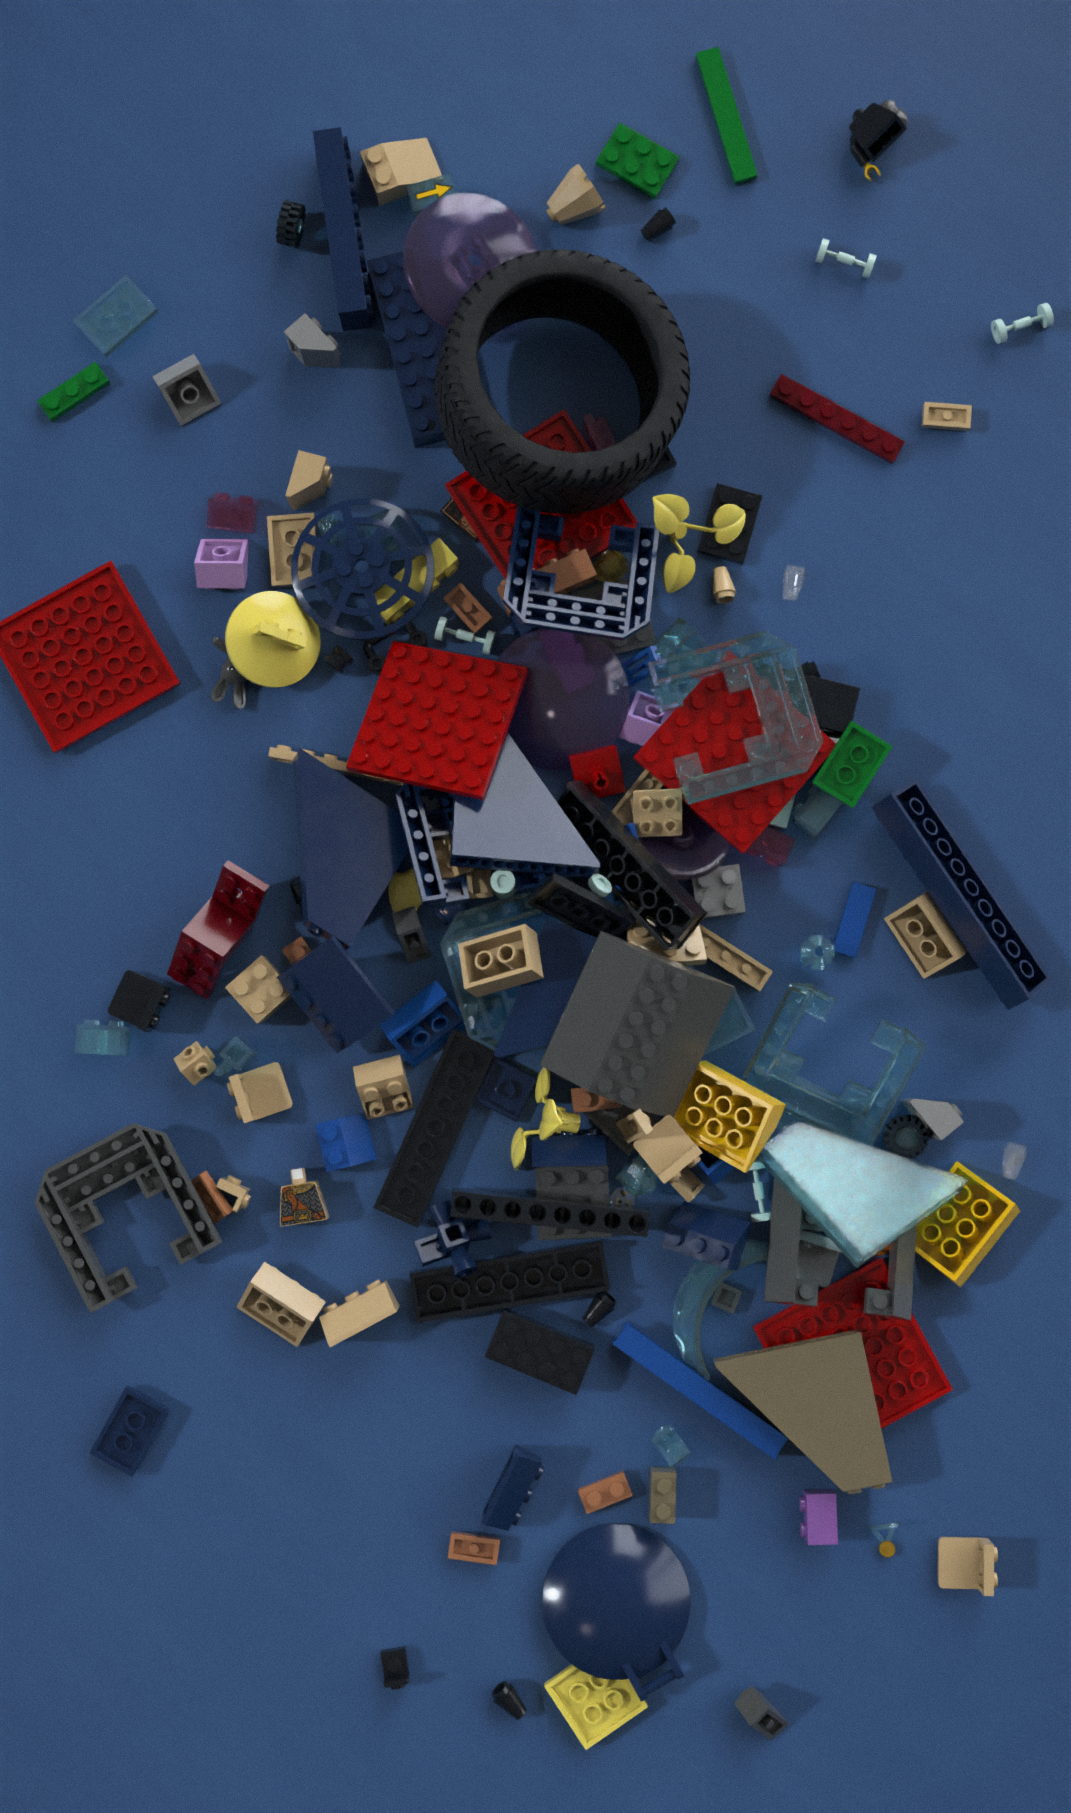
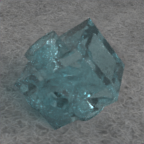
(808, 955)
(638, 1177)

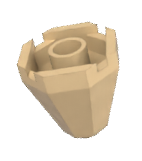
(574, 198)

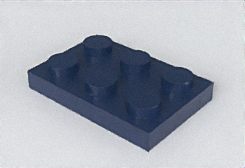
(129, 1431)

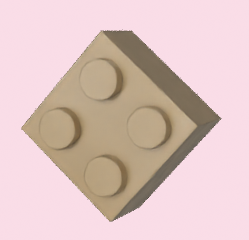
(259, 990)

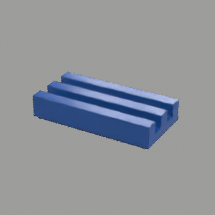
(648, 651)

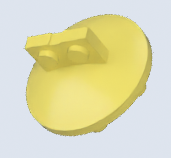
(272, 639)

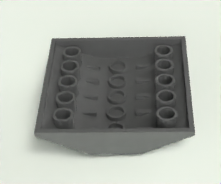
(636, 1026)

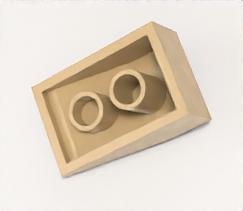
(396, 165)

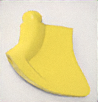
(404, 891)

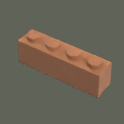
(570, 572)

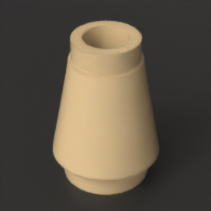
(722, 586)

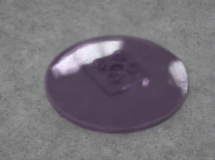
(445, 238)

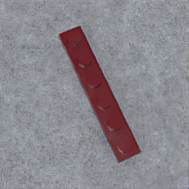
(836, 418)

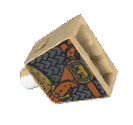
(301, 1201)

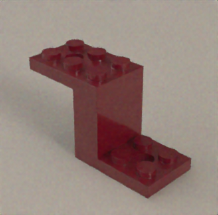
(217, 930)

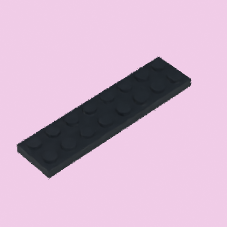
(434, 1129)

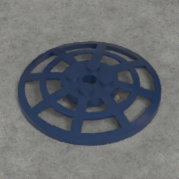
(366, 582)

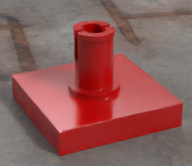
(599, 770)

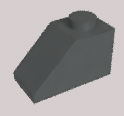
(411, 935)
(760, 1713)

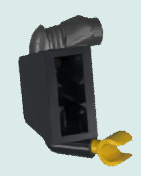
(874, 132)

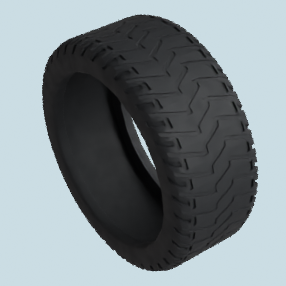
(596, 296)

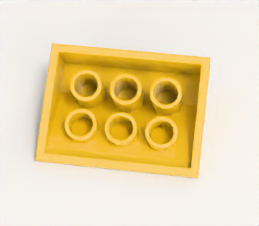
(727, 1115)
(964, 1228)

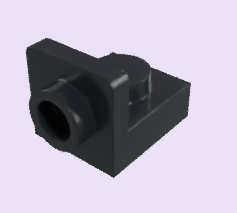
(395, 1667)

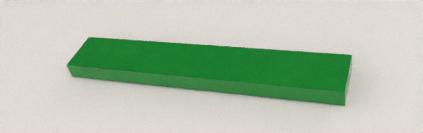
(726, 115)

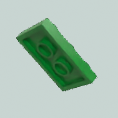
(637, 160)
(852, 764)

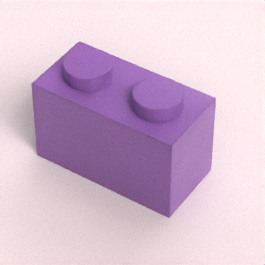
(819, 1516)

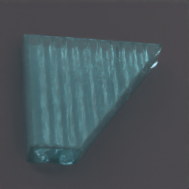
(856, 1190)

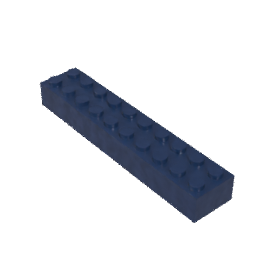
(961, 894)

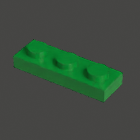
(73, 392)

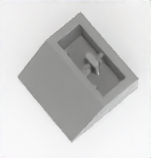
(311, 344)

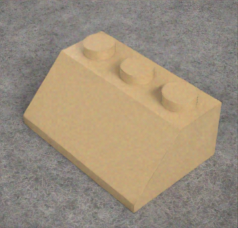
(925, 935)
(280, 1304)
(358, 1312)

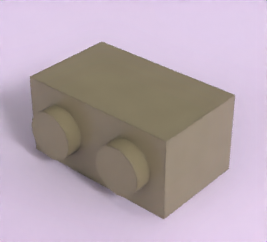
(662, 1494)

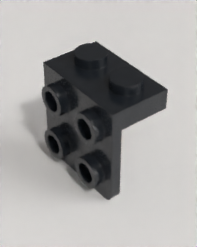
(139, 1001)

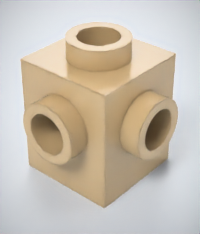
(195, 1062)

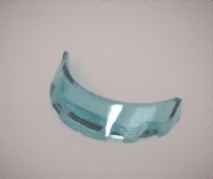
(693, 1298)

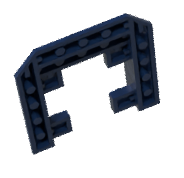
(622, 607)
(425, 819)

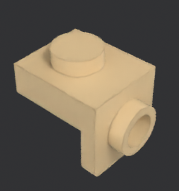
(233, 1186)

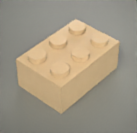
(500, 960)

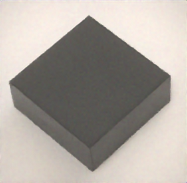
(726, 1297)

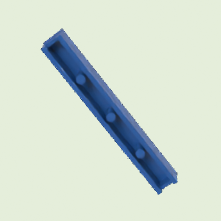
(699, 1390)

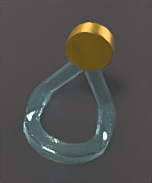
(886, 1547)

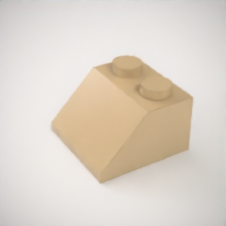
(308, 479)

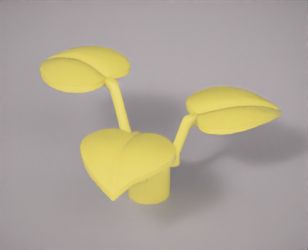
(668, 518)
(550, 1122)

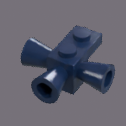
(451, 1240)

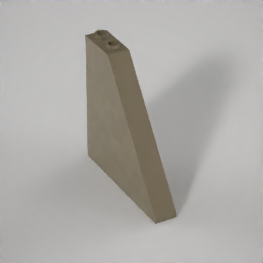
(821, 1401)

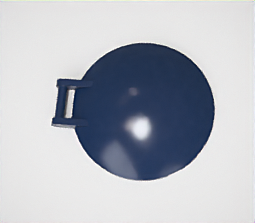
(617, 1604)

